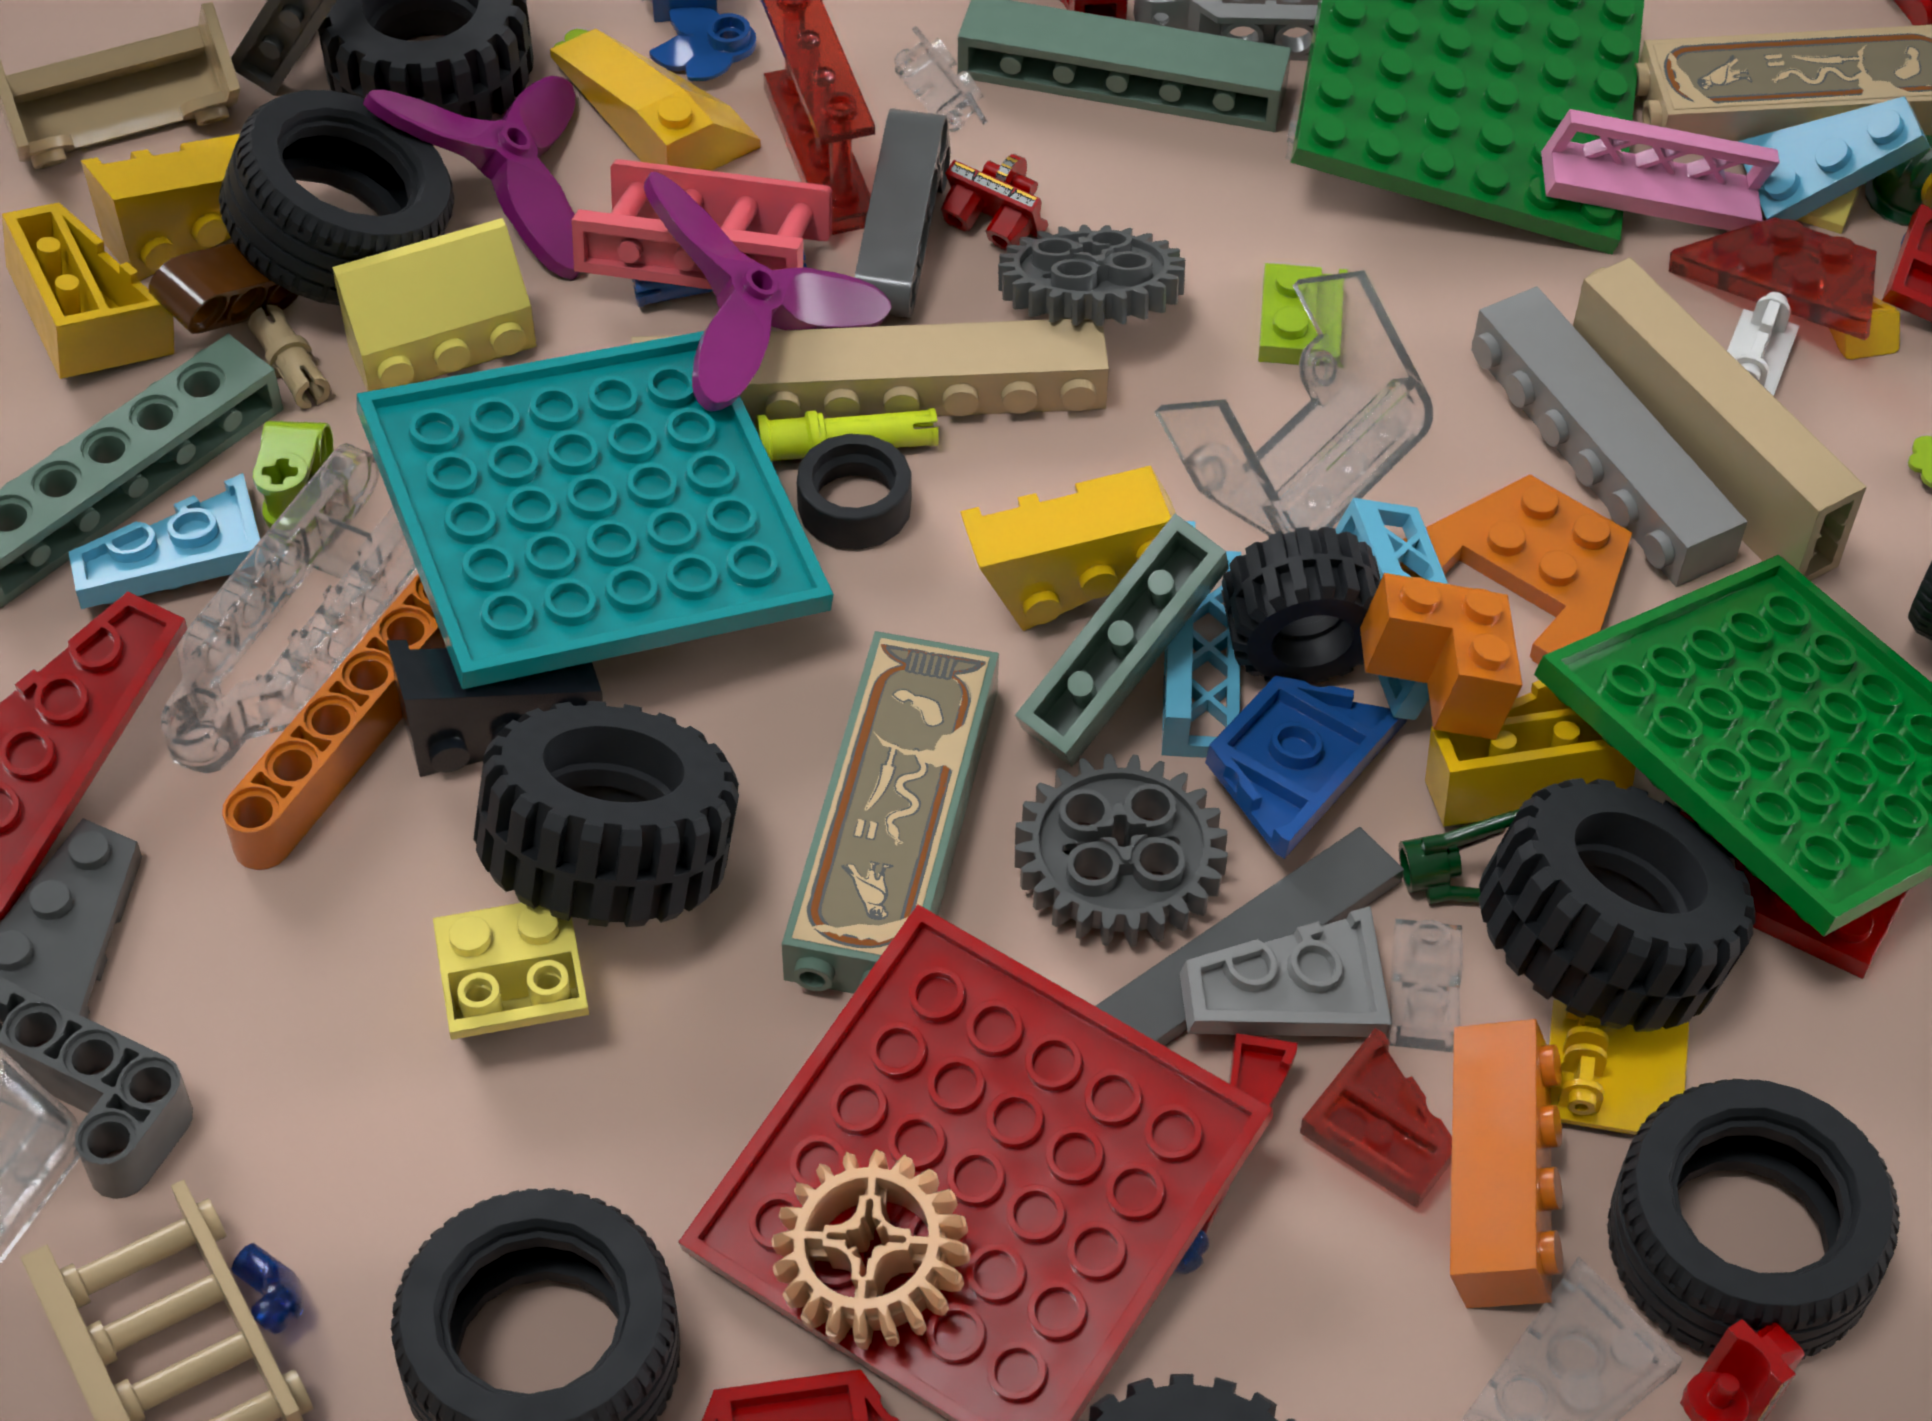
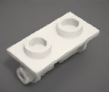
(1765, 339)

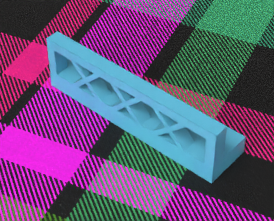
(1367, 522)
(1181, 687)

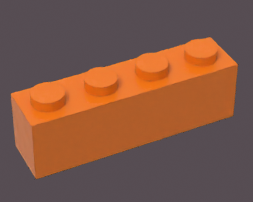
(1503, 1165)

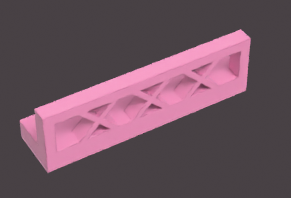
(1650, 179)

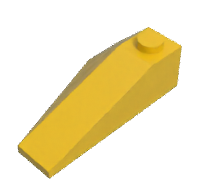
(652, 107)

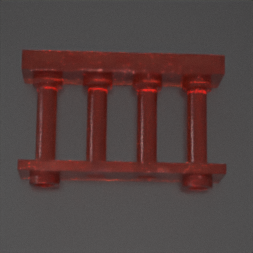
(819, 107)

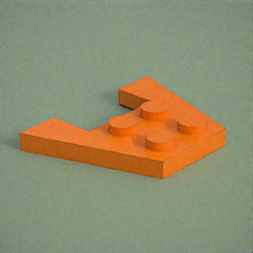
(1542, 551)

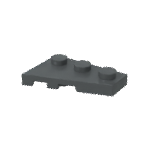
(64, 919)

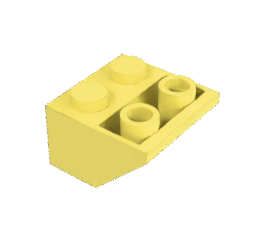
(508, 969)

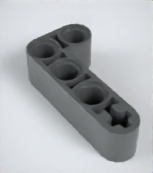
(902, 204)
(112, 1098)

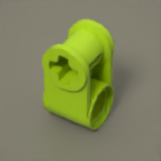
(287, 461)

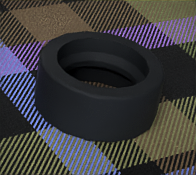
(854, 456)

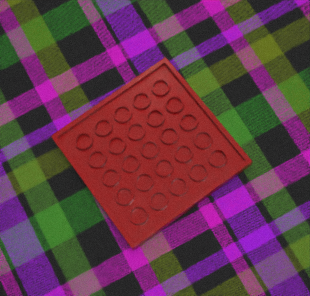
(1053, 1125)

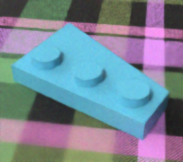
(1836, 155)
(183, 549)

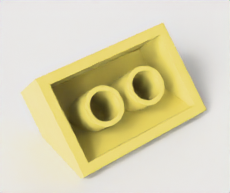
(435, 306)

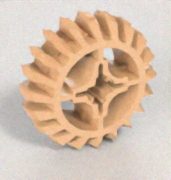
(813, 1240)

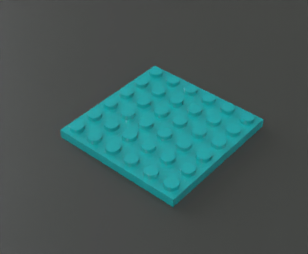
(587, 510)

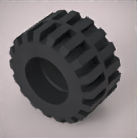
(1300, 604)

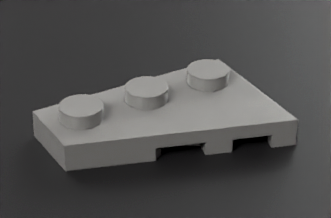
(1297, 985)

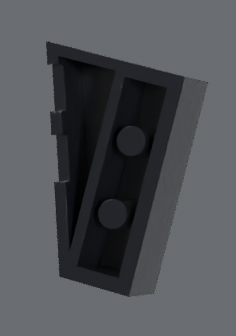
(455, 724)

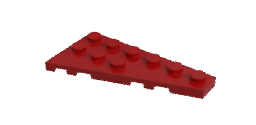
(66, 724)

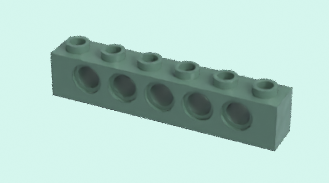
(131, 459)

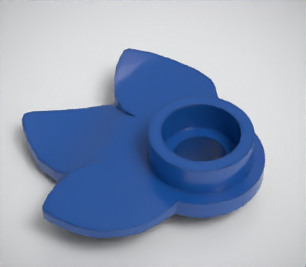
(705, 43)

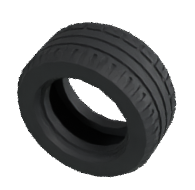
(335, 143)
(1777, 1136)
(526, 1241)

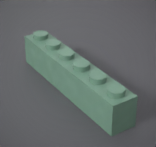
(1124, 62)

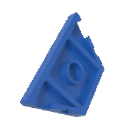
(1297, 755)

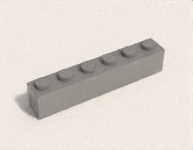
(1608, 437)

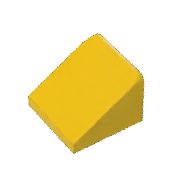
(1883, 335)

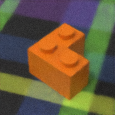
(1453, 642)

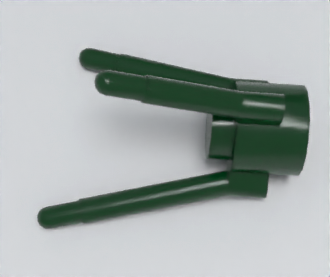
(1435, 859)

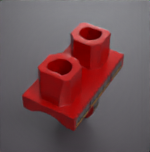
(998, 192)
(1743, 1375)

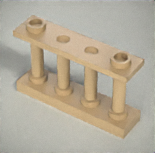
(95, 1345)

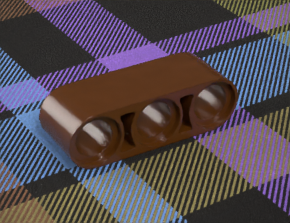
(214, 289)

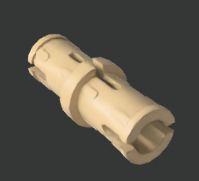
(289, 356)

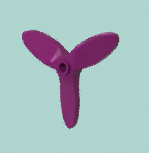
(507, 155)
(753, 298)

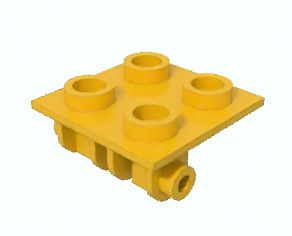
(1614, 1074)

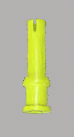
(796, 436)

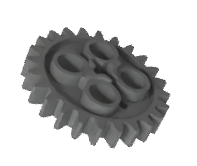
(1091, 275)
(1120, 850)

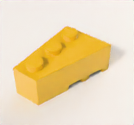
(161, 202)
(79, 297)
(1068, 547)
(1535, 748)

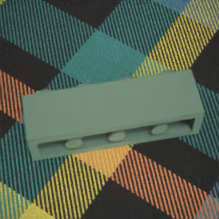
(1123, 640)

